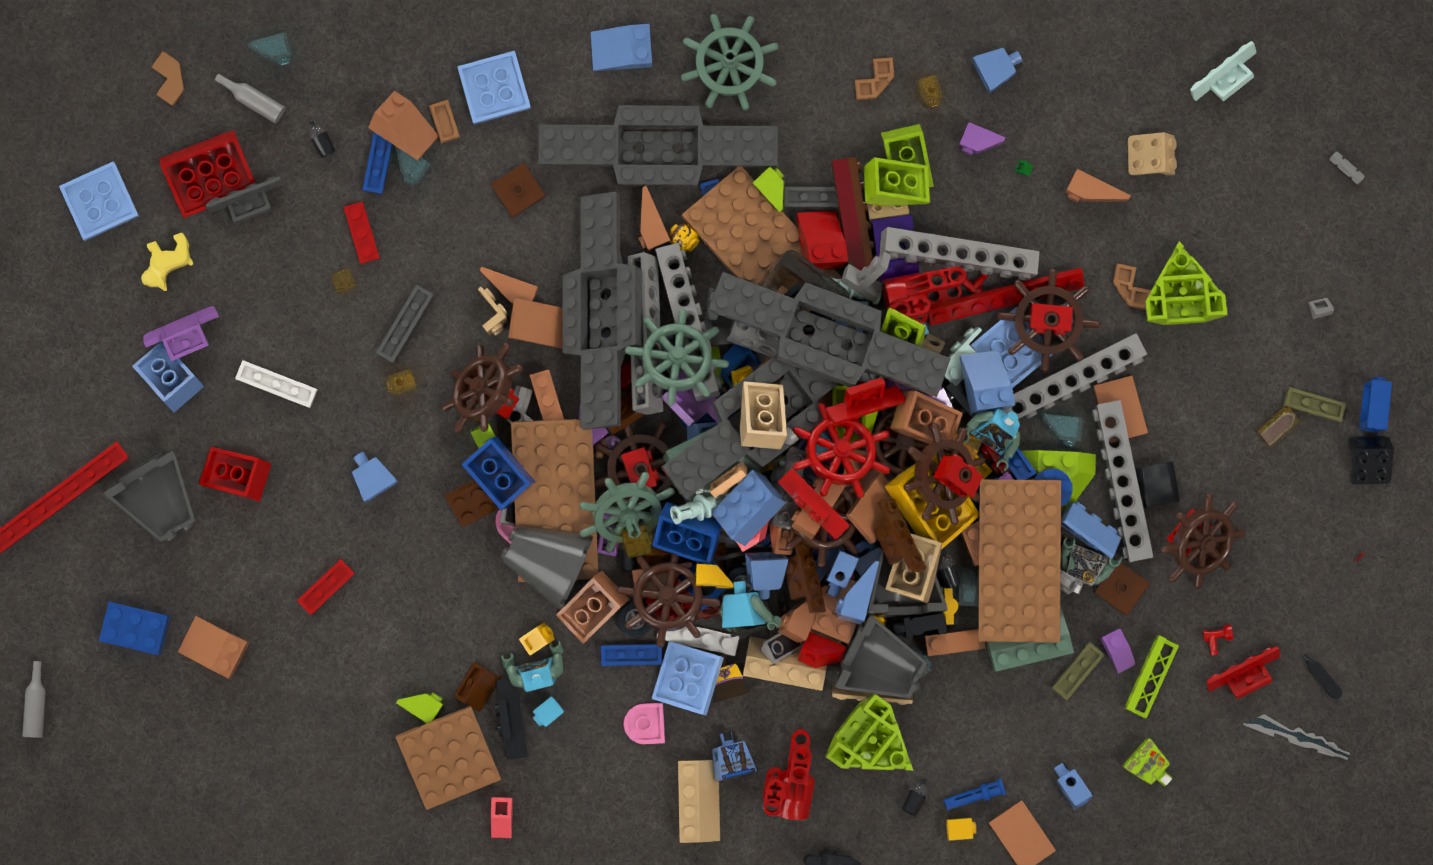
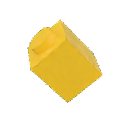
(960, 828)

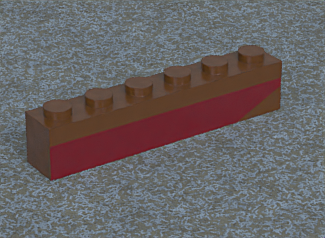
(852, 211)

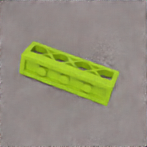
(1145, 673)

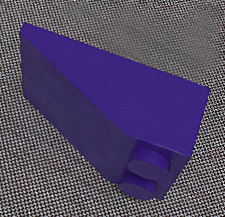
(899, 266)

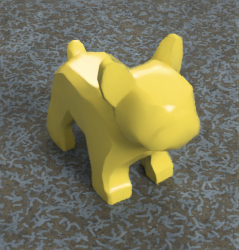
(166, 261)

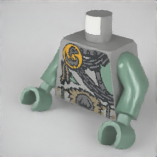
(1085, 565)

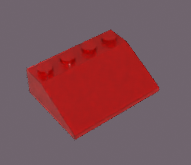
(206, 172)

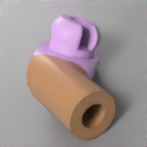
(610, 442)

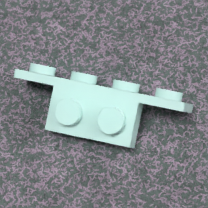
(1228, 76)
(954, 370)

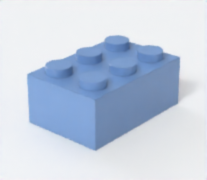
(748, 507)

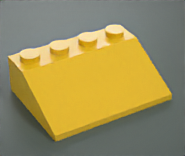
(912, 507)

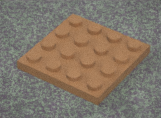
(448, 757)

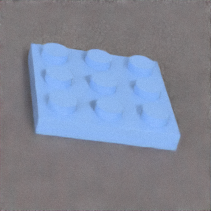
(494, 87)
(99, 201)
(1000, 339)
(687, 678)

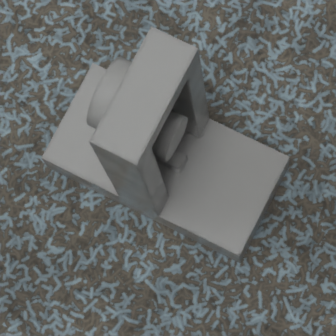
(865, 280)

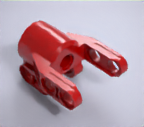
(910, 292)
(795, 784)

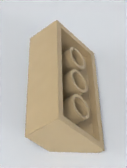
(786, 671)
(698, 802)

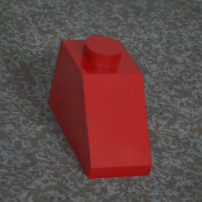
(820, 651)

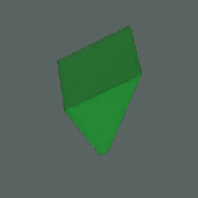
(1025, 168)

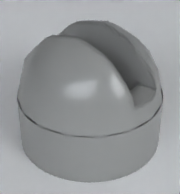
(791, 437)

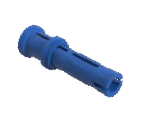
(984, 792)

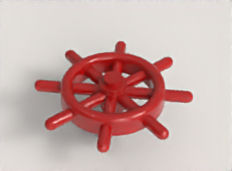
(840, 451)

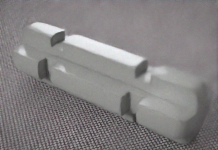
(1346, 167)

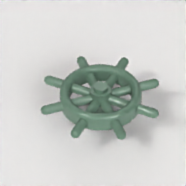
(729, 61)
(676, 357)
(627, 512)

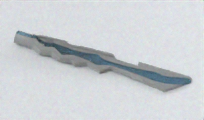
(1297, 736)

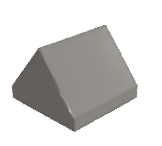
(1321, 308)

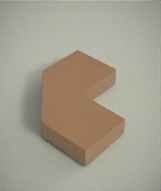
(883, 75)
(174, 85)
(1123, 282)

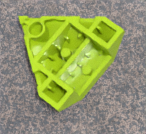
(1184, 293)
(1077, 465)
(870, 739)

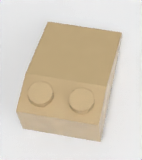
(763, 415)
(916, 584)

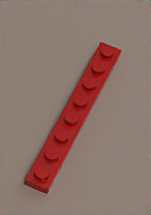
(998, 298)
(61, 495)

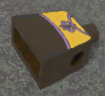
(729, 682)

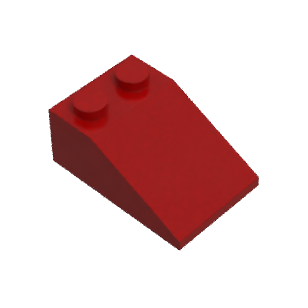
(822, 239)
(235, 473)

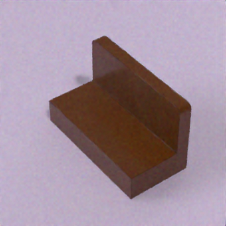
(476, 687)

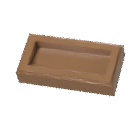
(444, 121)

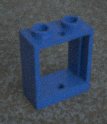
(1375, 405)

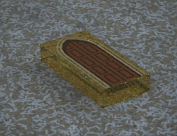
(1278, 426)

